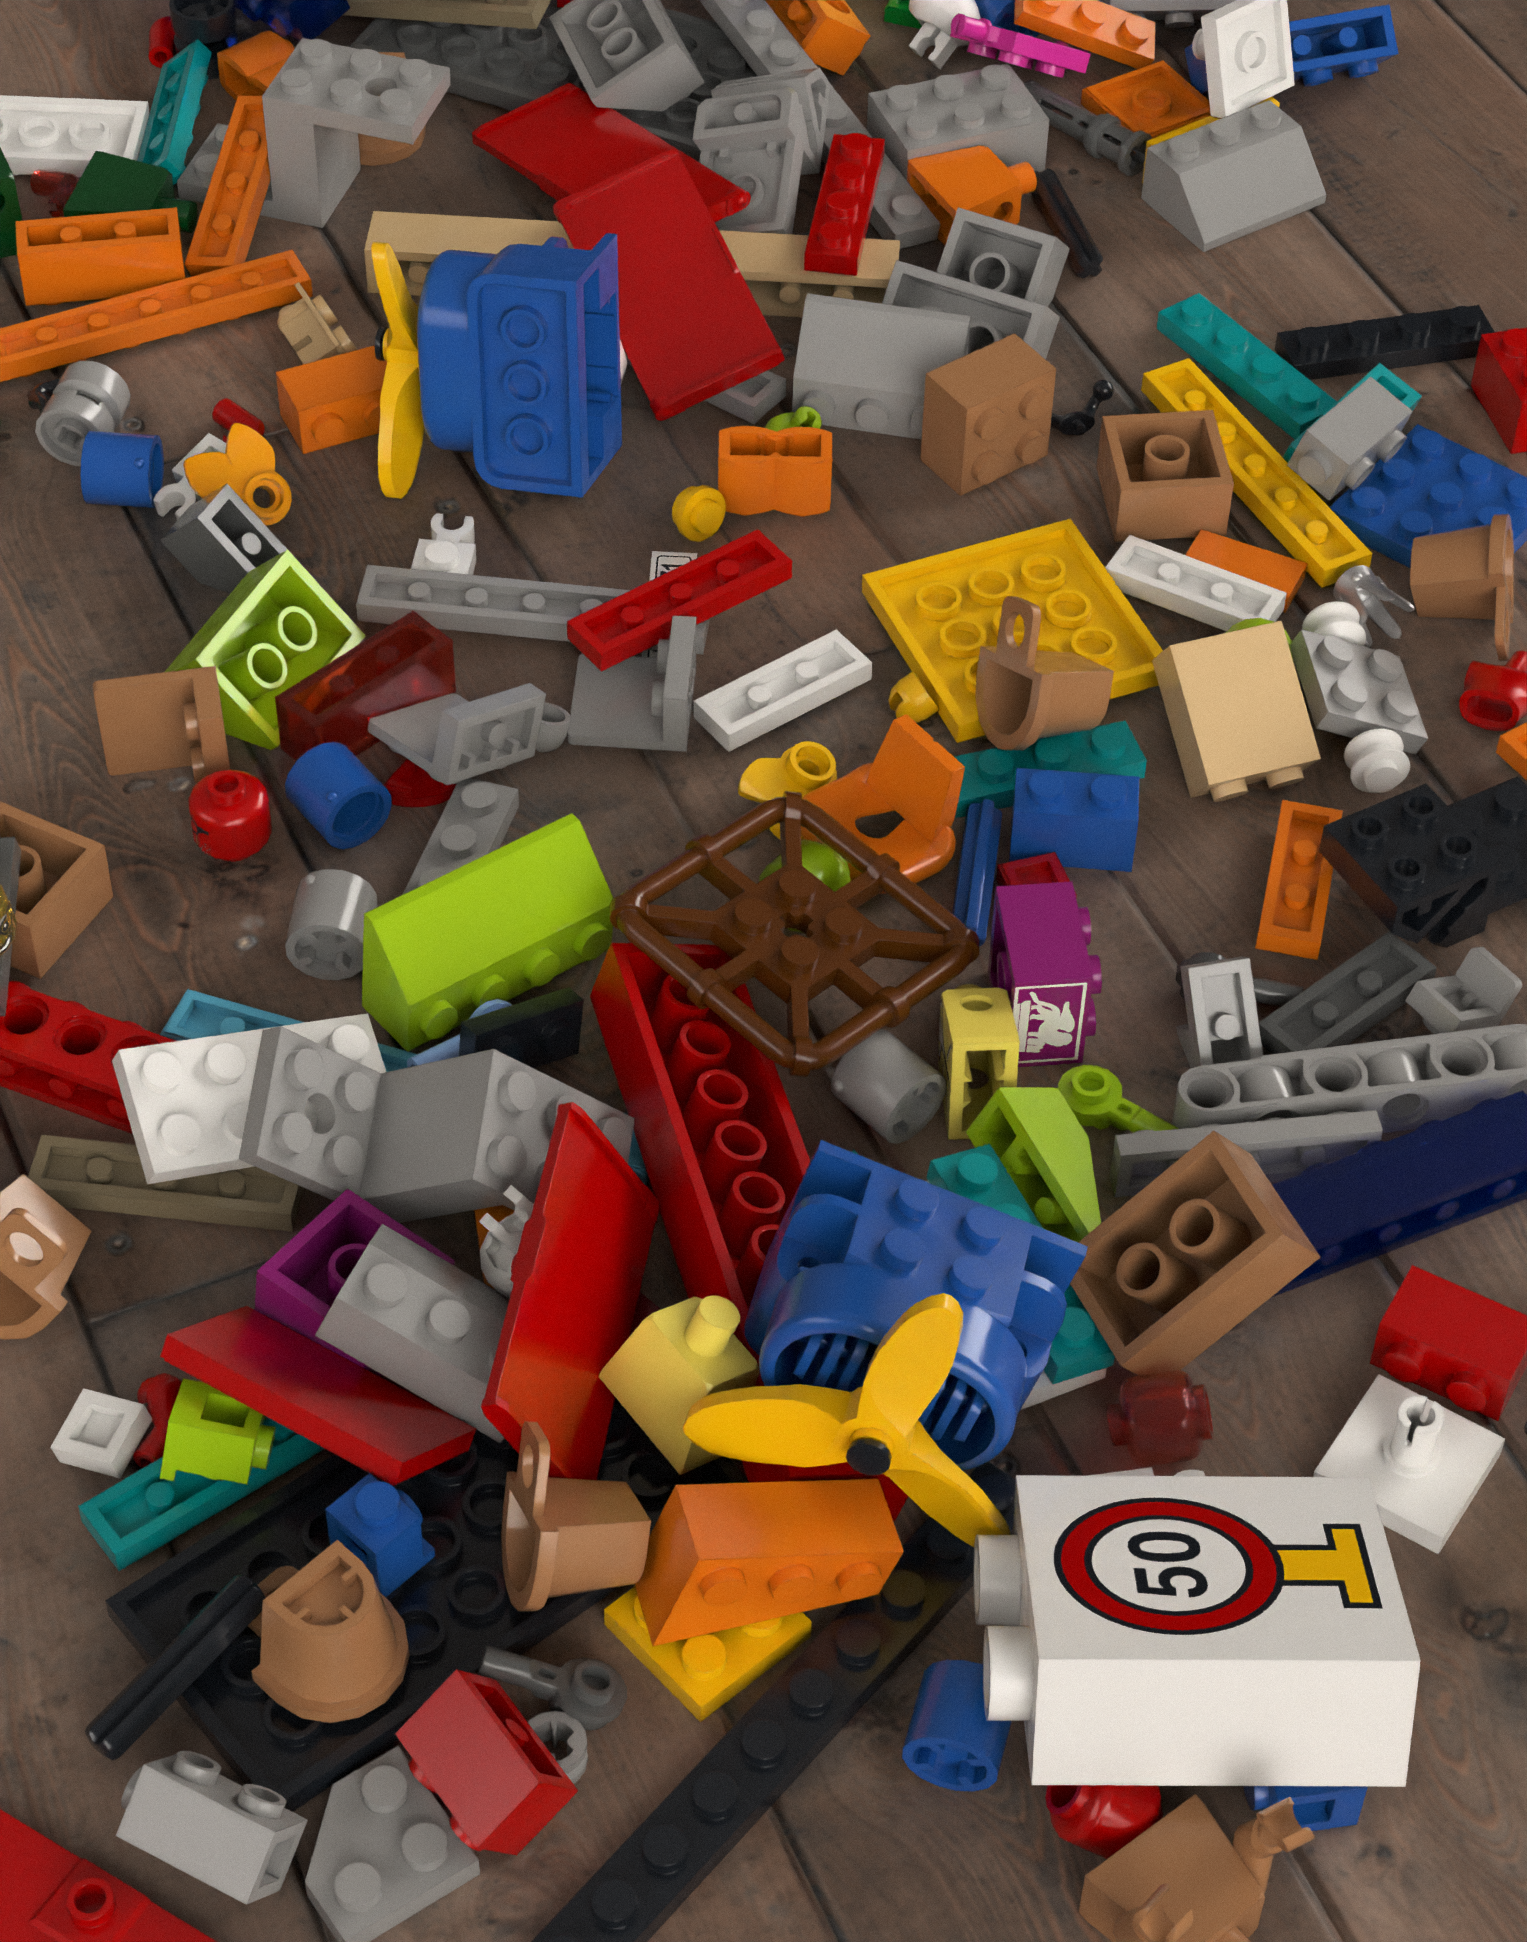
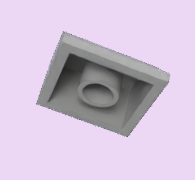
(1003, 257)

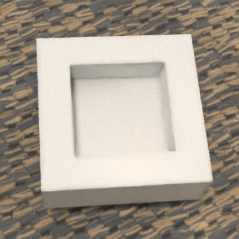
(101, 1433)

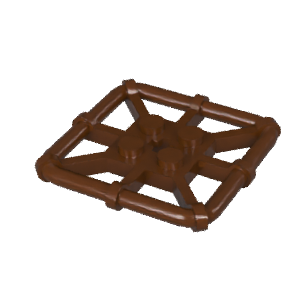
(794, 966)

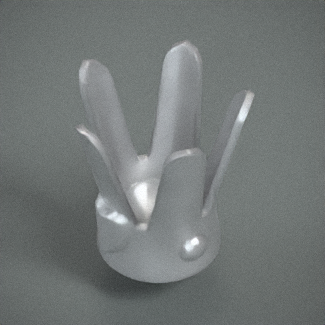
(1364, 591)

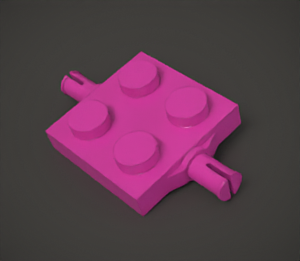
(1017, 47)

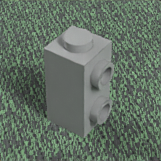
(1350, 438)
(210, 1825)

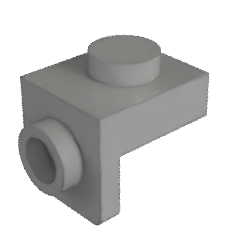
(1469, 999)

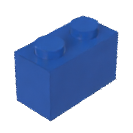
(1078, 816)

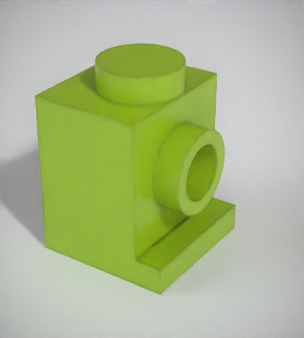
(214, 1436)

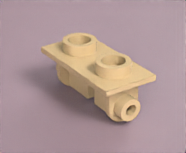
(309, 330)

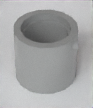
(329, 924)
(888, 1086)

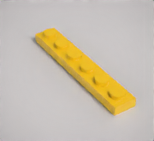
(1262, 477)

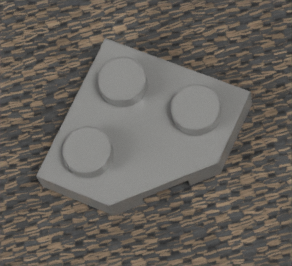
(383, 1851)

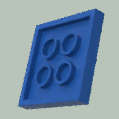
(1428, 491)

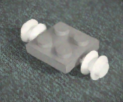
(1358, 696)

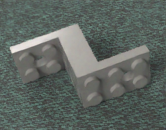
(314, 123)
(409, 1137)

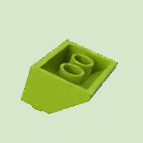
(266, 640)

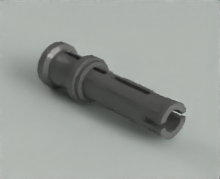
(1093, 130)

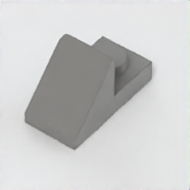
(1219, 1012)

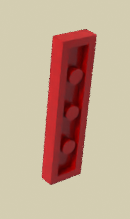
(844, 204)
(694, 590)

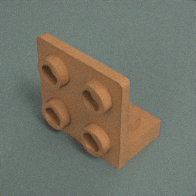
(162, 722)

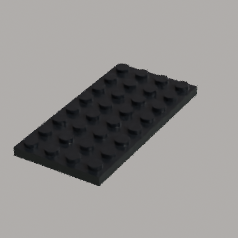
(447, 1605)

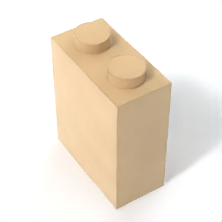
(1236, 711)

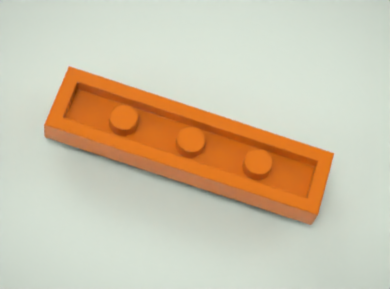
(234, 192)

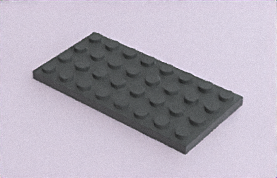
(520, 65)

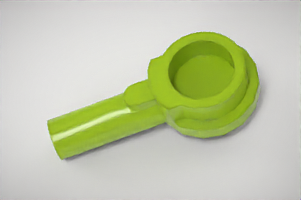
(1098, 1101)

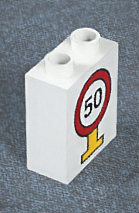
(1198, 1632)

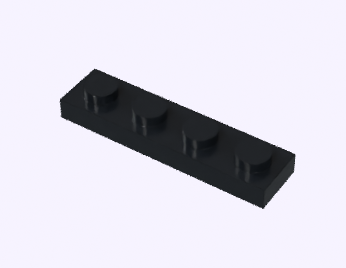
(1390, 341)

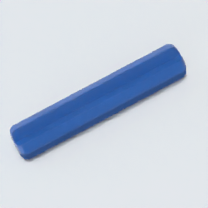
(977, 866)

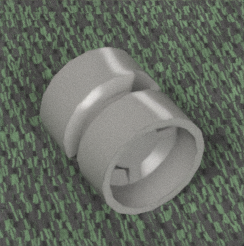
(83, 401)

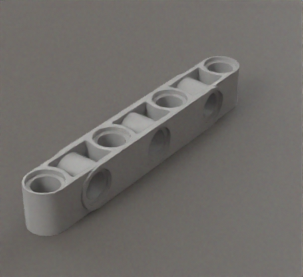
(1400, 1078)

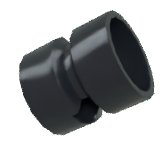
(209, 22)

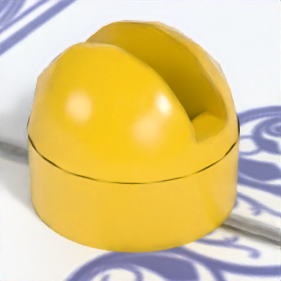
(911, 698)

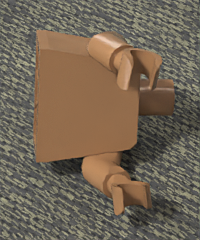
(1188, 1878)

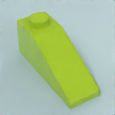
(1044, 1156)

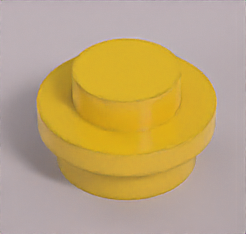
(698, 512)

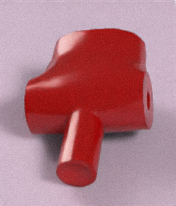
(1495, 693)

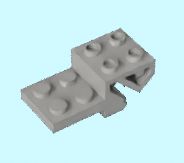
(762, 139)

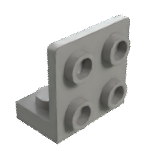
(639, 699)
(462, 737)

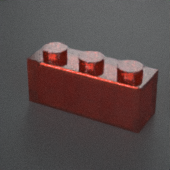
(382, 674)

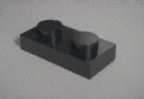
(528, 1031)

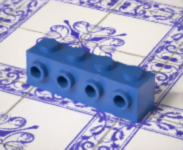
(1328, 45)

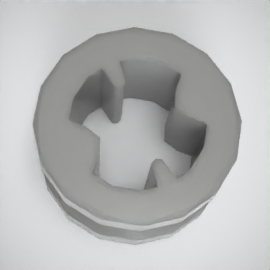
(561, 1727)

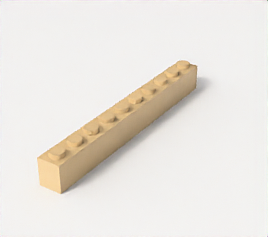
(768, 261)

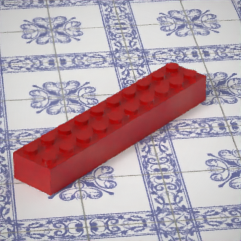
(711, 1140)

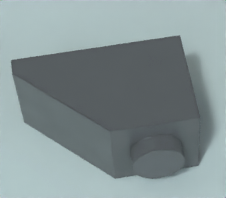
(221, 540)

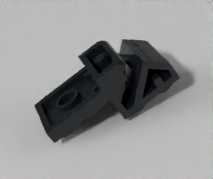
(1432, 863)

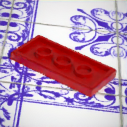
(318, 1394)

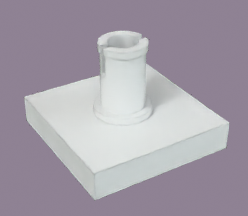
(1245, 54)
(1418, 1459)

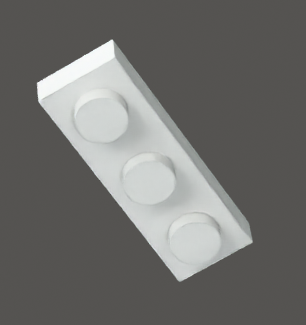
(1191, 585)
(782, 690)

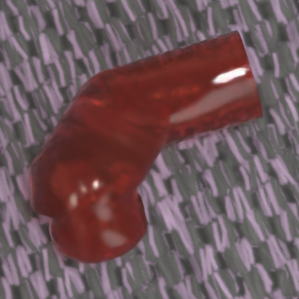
(54, 185)

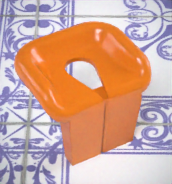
(907, 777)

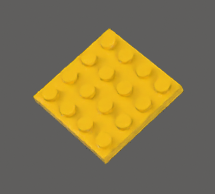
(953, 603)

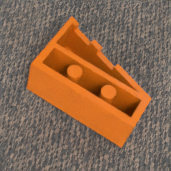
(763, 1553)

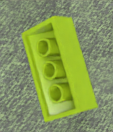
(485, 933)

